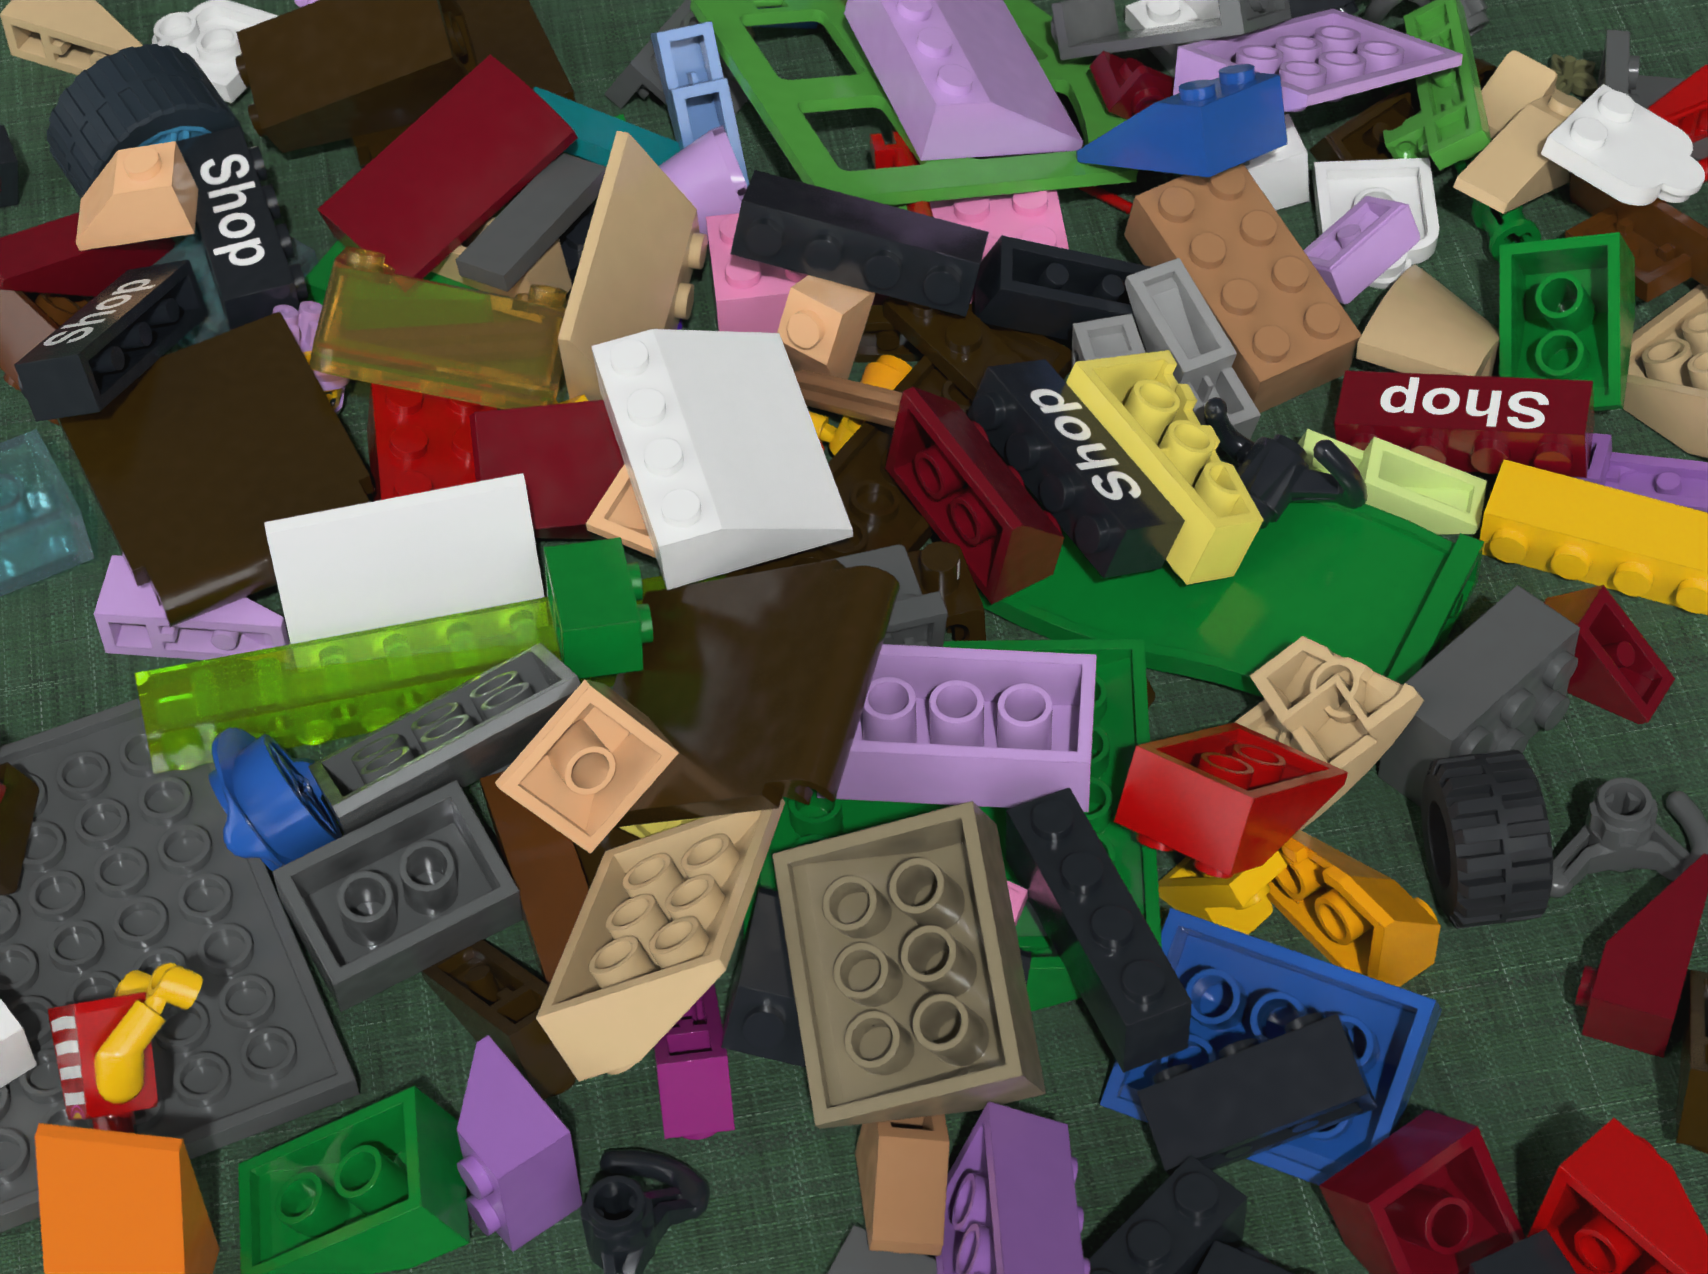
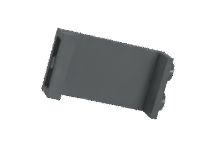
(1091, 26)

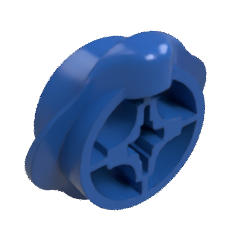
(268, 800)

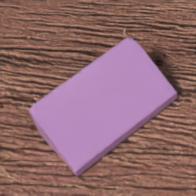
(1363, 245)

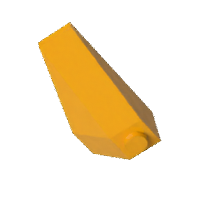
(1354, 912)

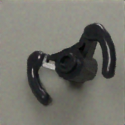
(1277, 470)
(626, 1223)

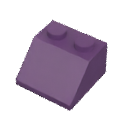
(513, 1152)

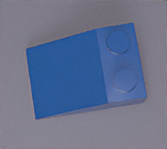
(1200, 128)

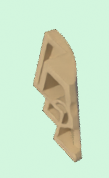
(1428, 331)
(1330, 709)

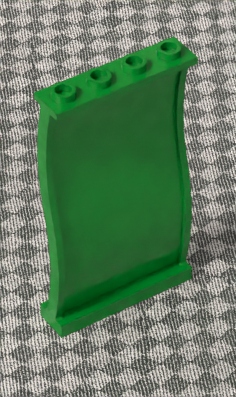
(1321, 572)

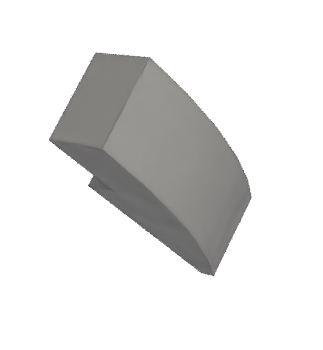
(1178, 319)

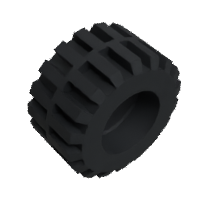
(1487, 838)

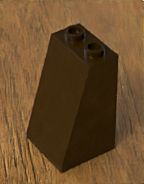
(351, 67)

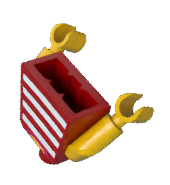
(107, 1046)

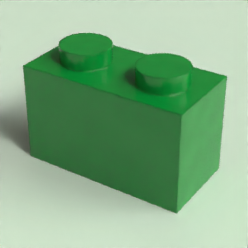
(596, 608)

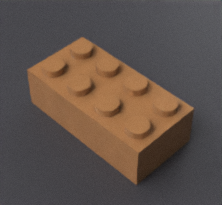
(1252, 277)

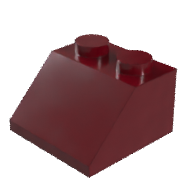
(1423, 1200)

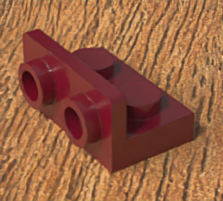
(1128, 84)

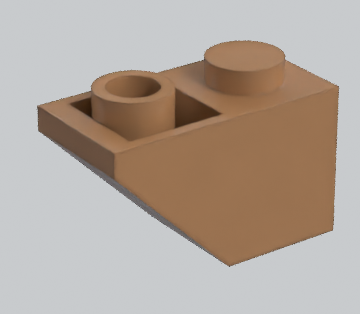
(904, 1183)

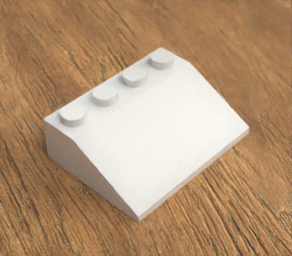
(718, 449)
(405, 558)

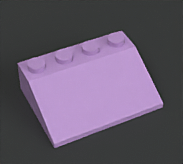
(1318, 57)
(961, 78)

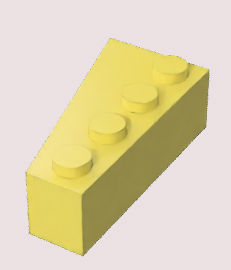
(1160, 432)

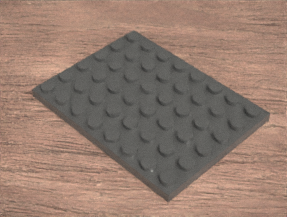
(137, 877)

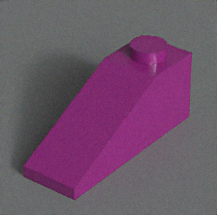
(694, 1074)

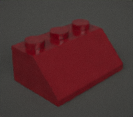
(971, 495)

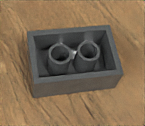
(1487, 690)
(398, 895)

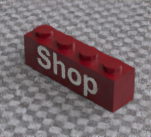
(1472, 419)

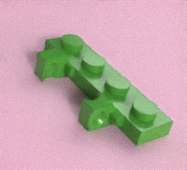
(1452, 110)

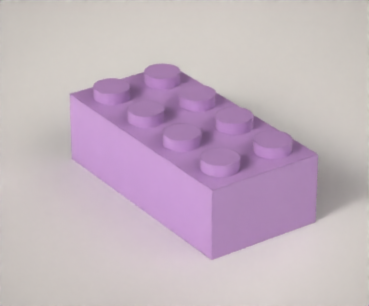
(973, 727)

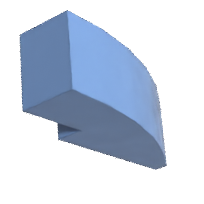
(695, 85)

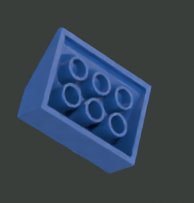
(1253, 991)

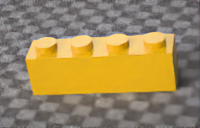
(1598, 536)

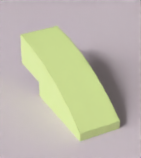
(1411, 485)

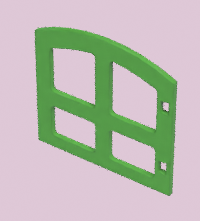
(784, 102)

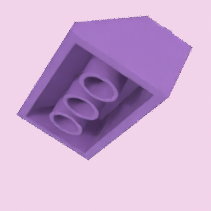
(1013, 1199)

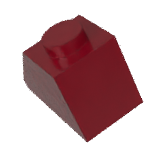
(1614, 659)

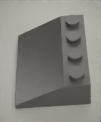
(448, 739)

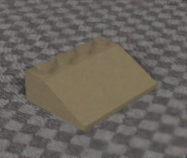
(908, 970)

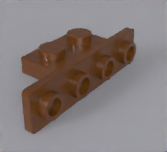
(1661, 238)

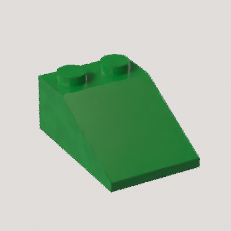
(1569, 312)
(357, 1193)

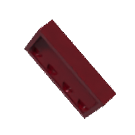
(449, 171)

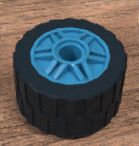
(132, 102)

